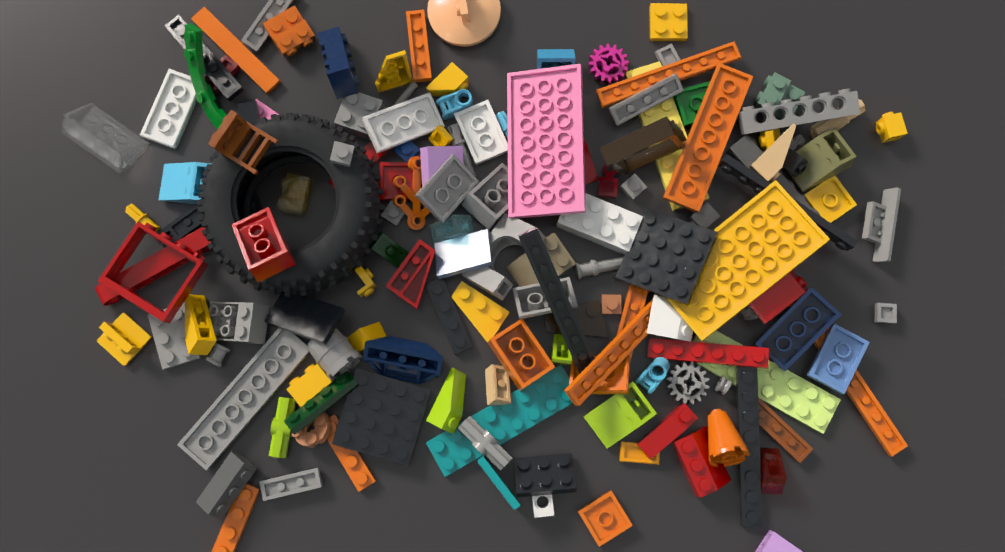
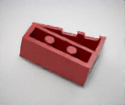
(412, 274)

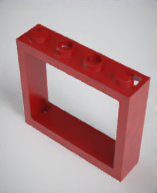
(125, 252)

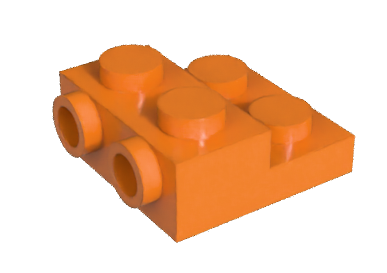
(289, 31)

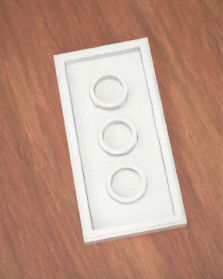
(170, 110)
(402, 122)

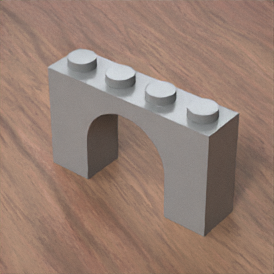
(502, 236)

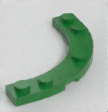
(194, 55)

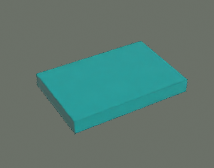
(499, 482)

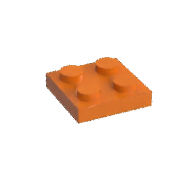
(605, 518)

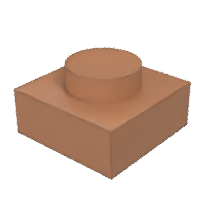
(611, 304)

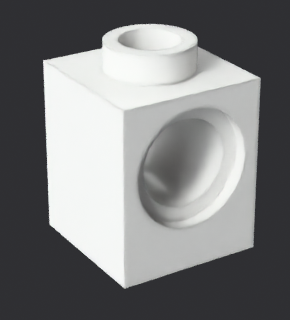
(547, 510)

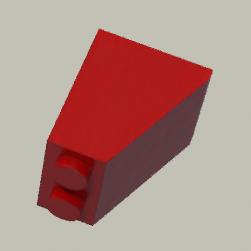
(779, 296)

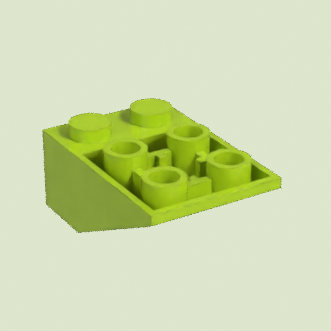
(620, 415)

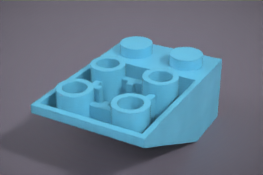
(182, 182)

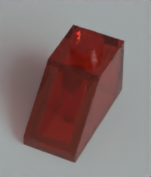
(772, 471)

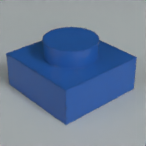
(406, 151)

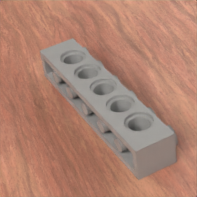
(848, 106)

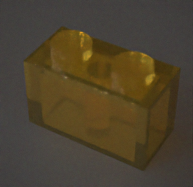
(295, 194)

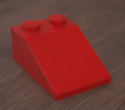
(263, 245)

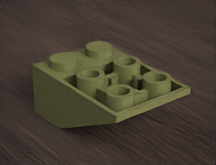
(826, 157)

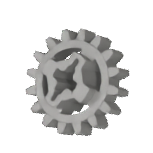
(688, 375)

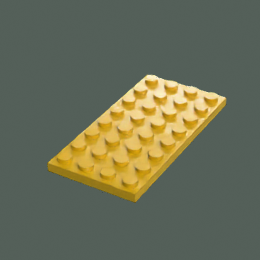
(749, 257)

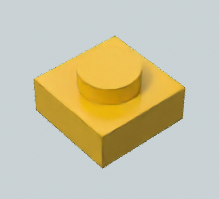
(440, 137)

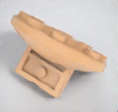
(464, 21)

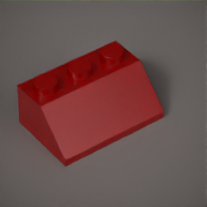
(694, 458)

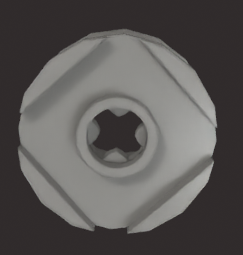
(336, 356)

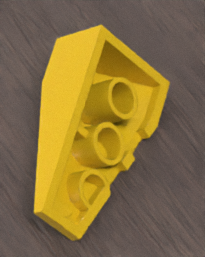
(394, 72)

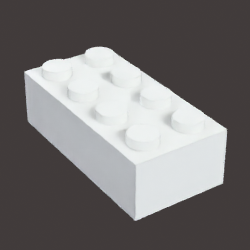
(603, 224)

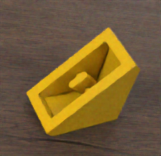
(365, 334)

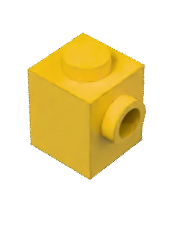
(891, 127)

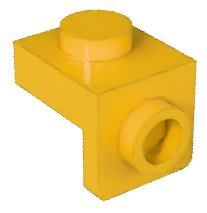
(768, 137)
(366, 277)

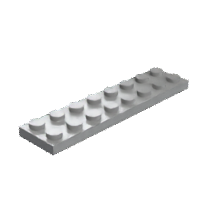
(244, 398)

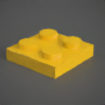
(668, 22)
(830, 199)

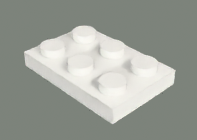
(481, 132)

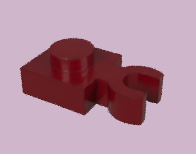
(607, 185)

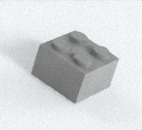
(352, 111)

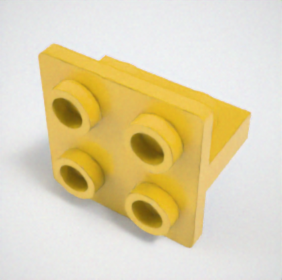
(123, 338)

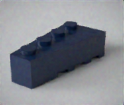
(337, 62)

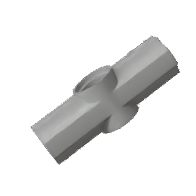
(485, 443)

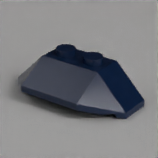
(403, 359)

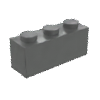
(226, 485)

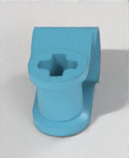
(453, 103)
(651, 377)

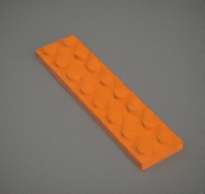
(707, 137)

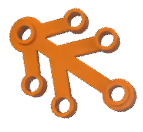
(415, 212)

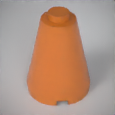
(724, 440)

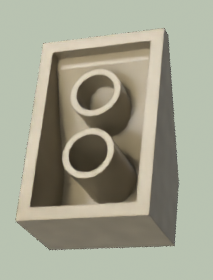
(522, 270)

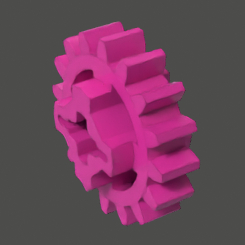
(600, 60)

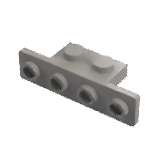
(881, 224)

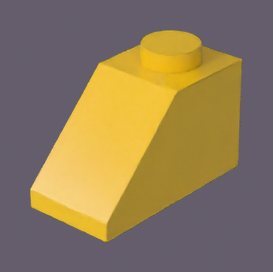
(448, 81)

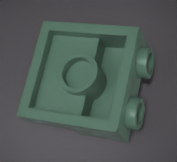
(778, 89)

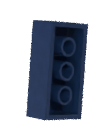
(798, 328)

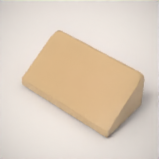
(497, 385)

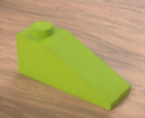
(449, 404)

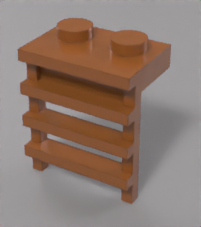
(233, 135)

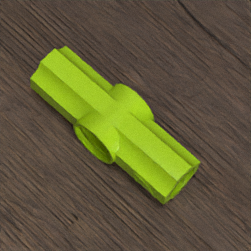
(279, 430)

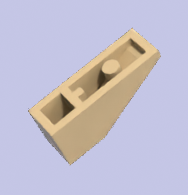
(773, 158)

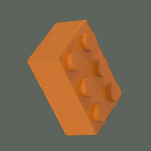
(520, 354)

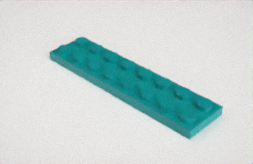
(504, 422)

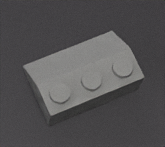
(532, 302)

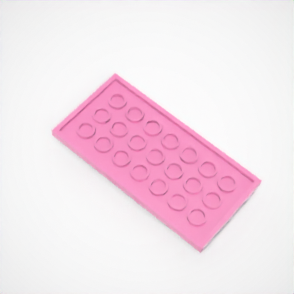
(545, 142)

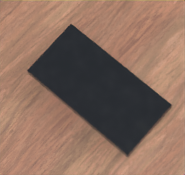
(305, 317)

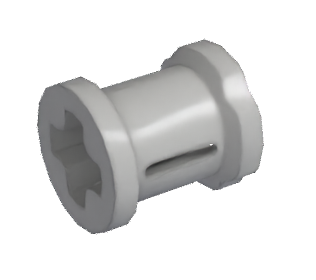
(217, 354)

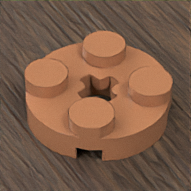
(316, 436)

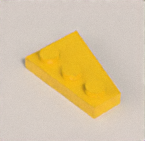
(480, 310)

